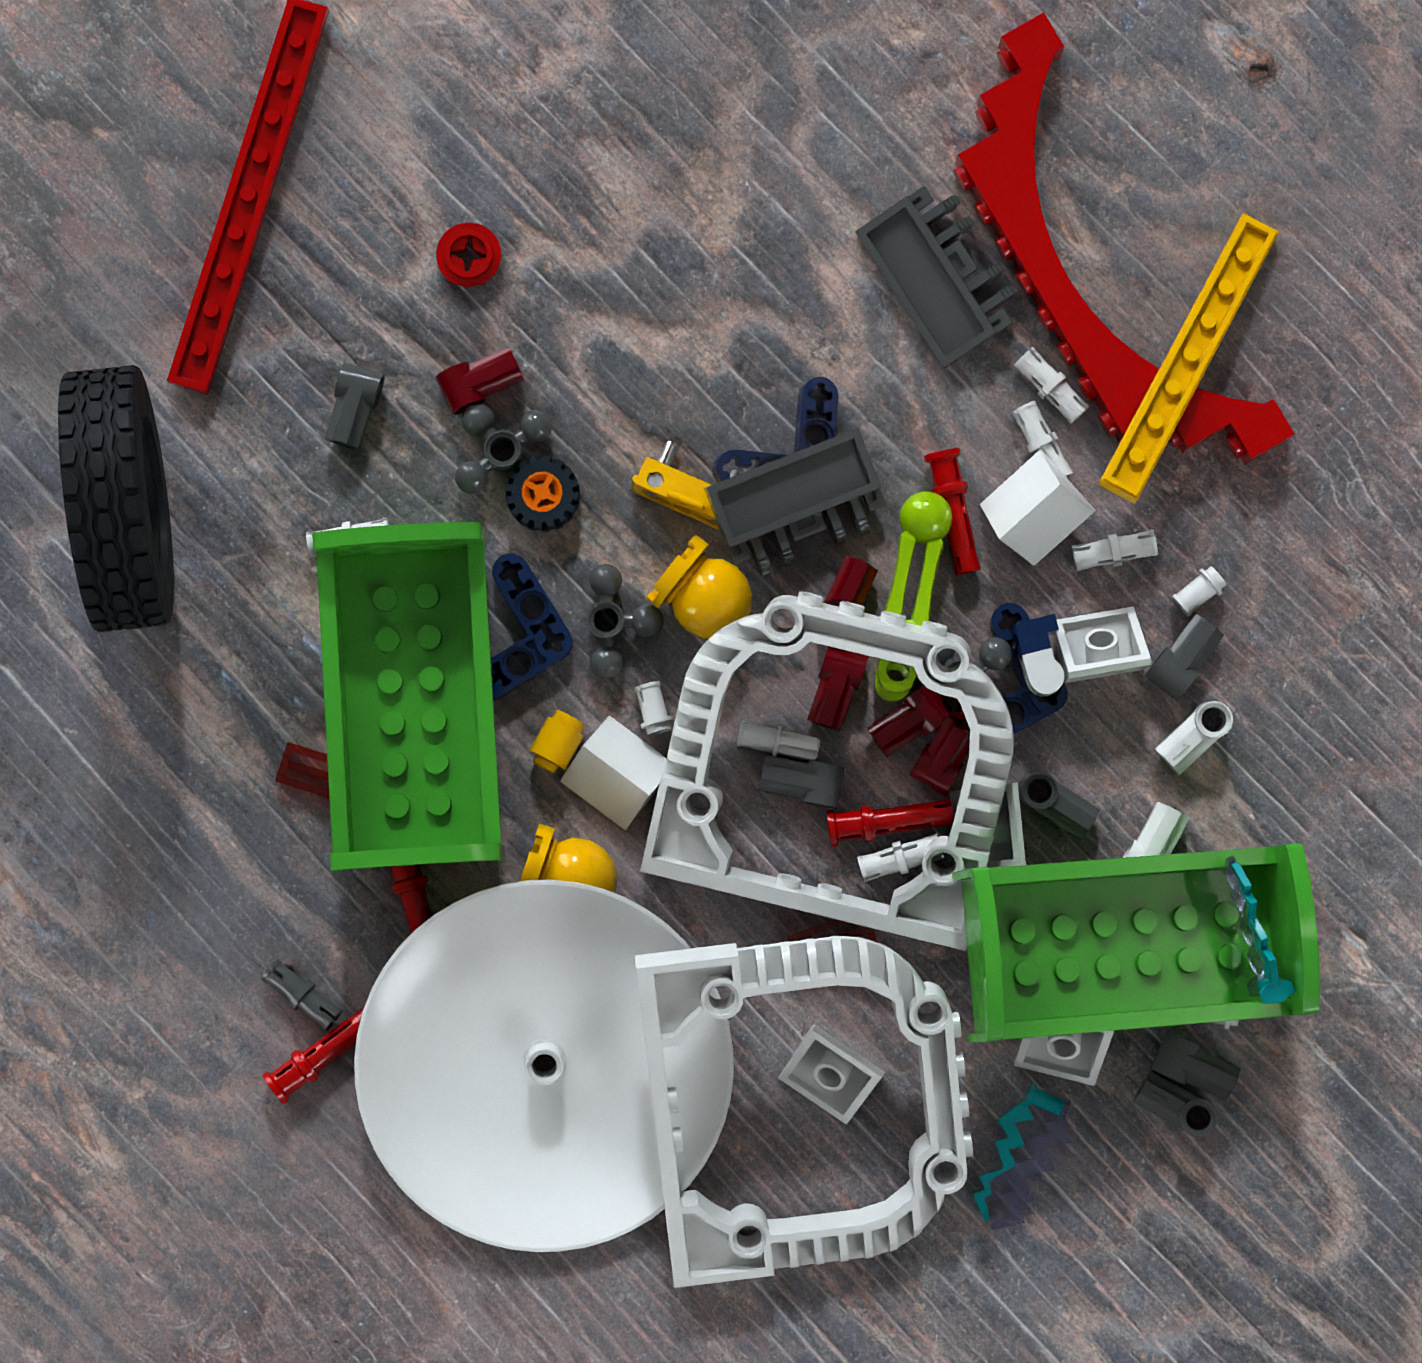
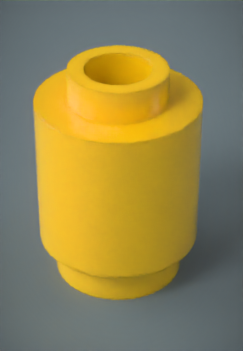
(557, 741)

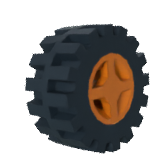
(538, 476)

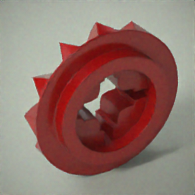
(456, 241)

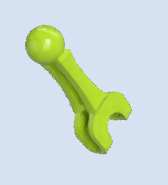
(925, 521)

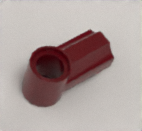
(473, 382)
(851, 582)
(839, 678)
(918, 715)
(942, 759)

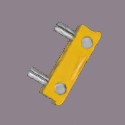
(674, 488)

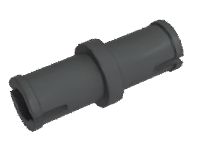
(301, 994)

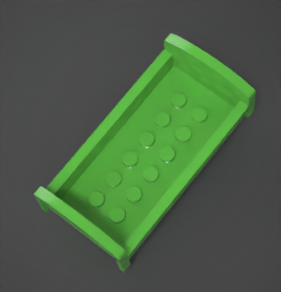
(408, 695)
(1133, 942)

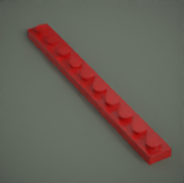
(248, 196)

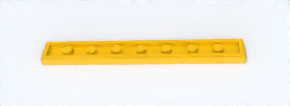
(1188, 359)

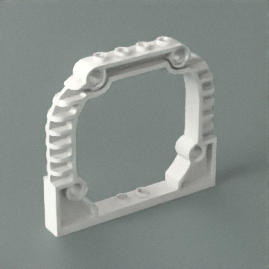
(687, 841)
(677, 997)

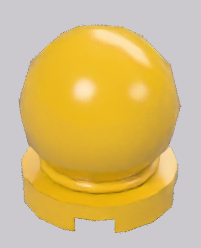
(703, 591)
(569, 860)

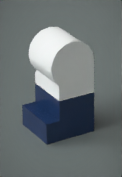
(1040, 669)

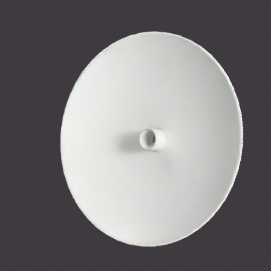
(454, 1083)

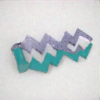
(1266, 980)
(1016, 1172)

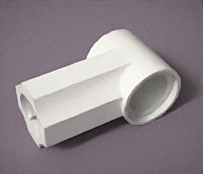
(1191, 737)
(1159, 832)

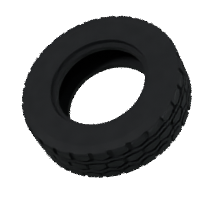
(115, 498)

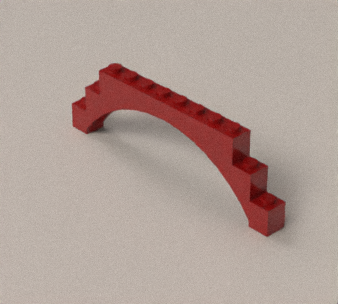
(1005, 186)

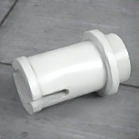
(1199, 590)
(653, 708)

